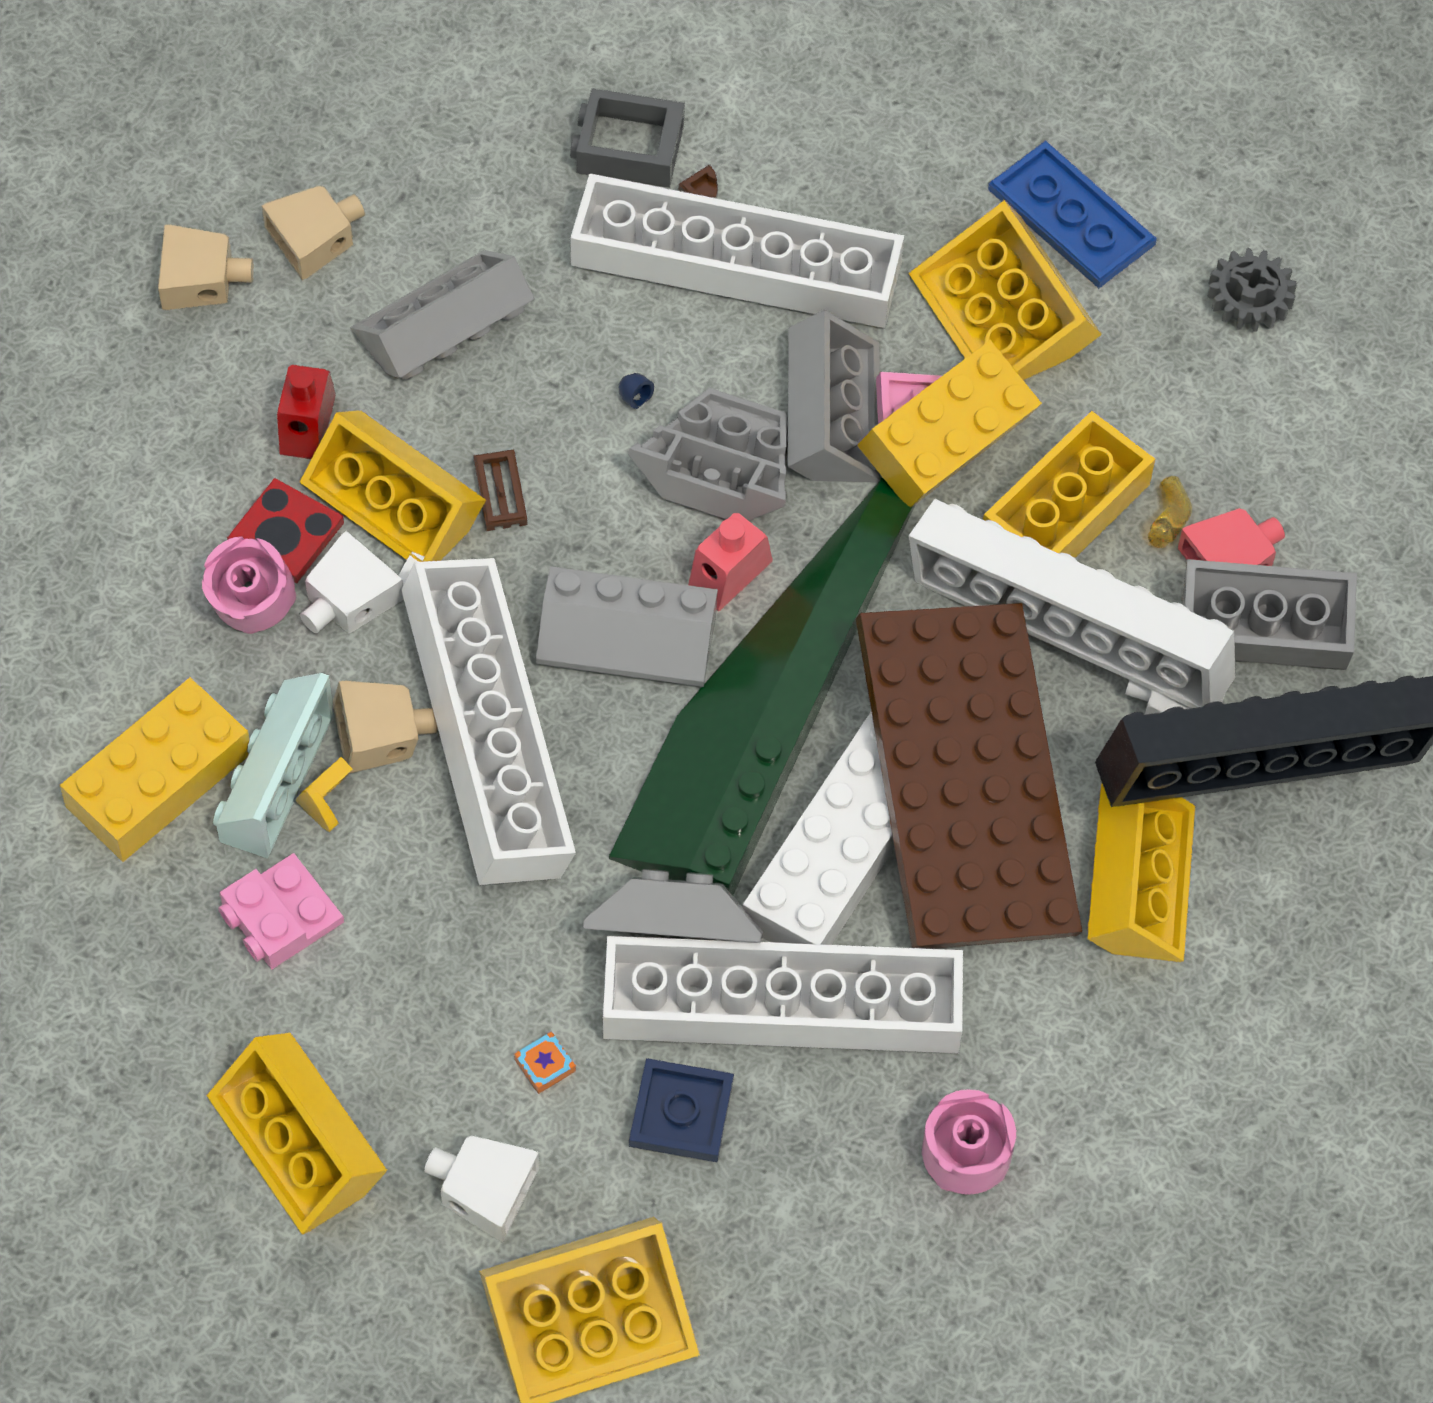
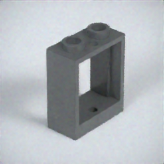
(624, 164)

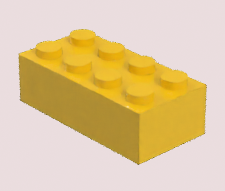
(949, 424)
(1076, 488)
(156, 769)

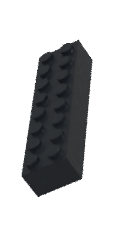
(1267, 740)

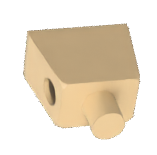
(311, 227)
(198, 268)
(378, 723)

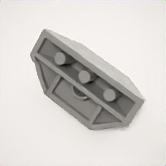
(675, 908)

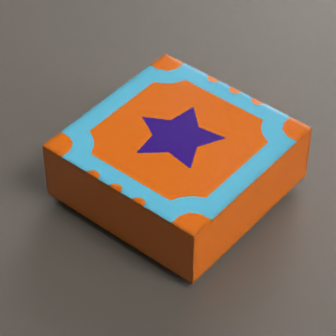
(545, 1062)

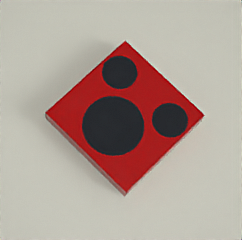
(290, 523)

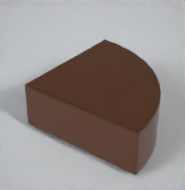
(701, 183)

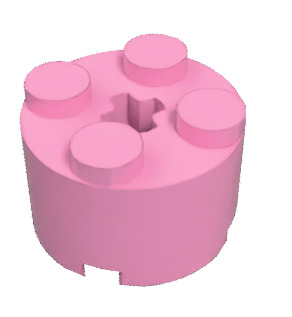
(258, 605)
(991, 1137)

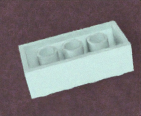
(276, 764)

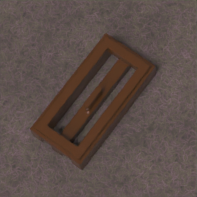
(504, 519)

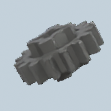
(1252, 289)

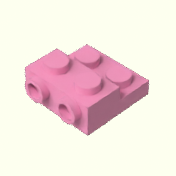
(279, 911)

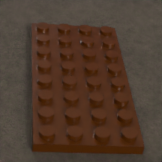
(968, 776)

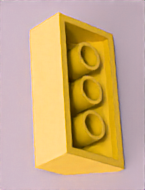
(390, 488)
(1142, 878)
(295, 1131)

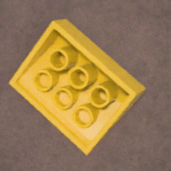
(1005, 290)
(590, 1312)

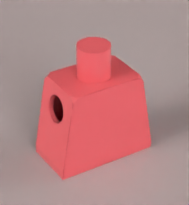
(1232, 539)
(733, 553)

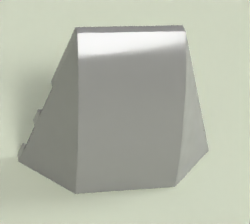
(719, 457)

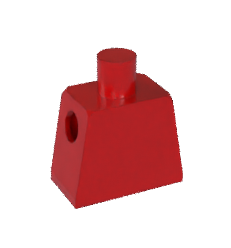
(306, 398)

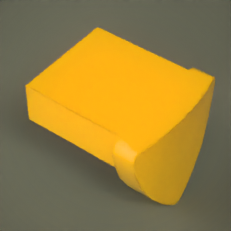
(312, 797)

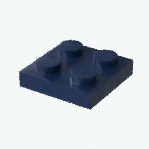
(681, 1110)

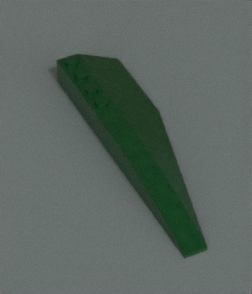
(751, 718)

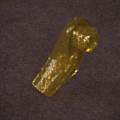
(1175, 514)

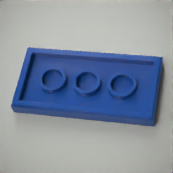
(1072, 214)

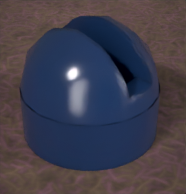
(635, 384)

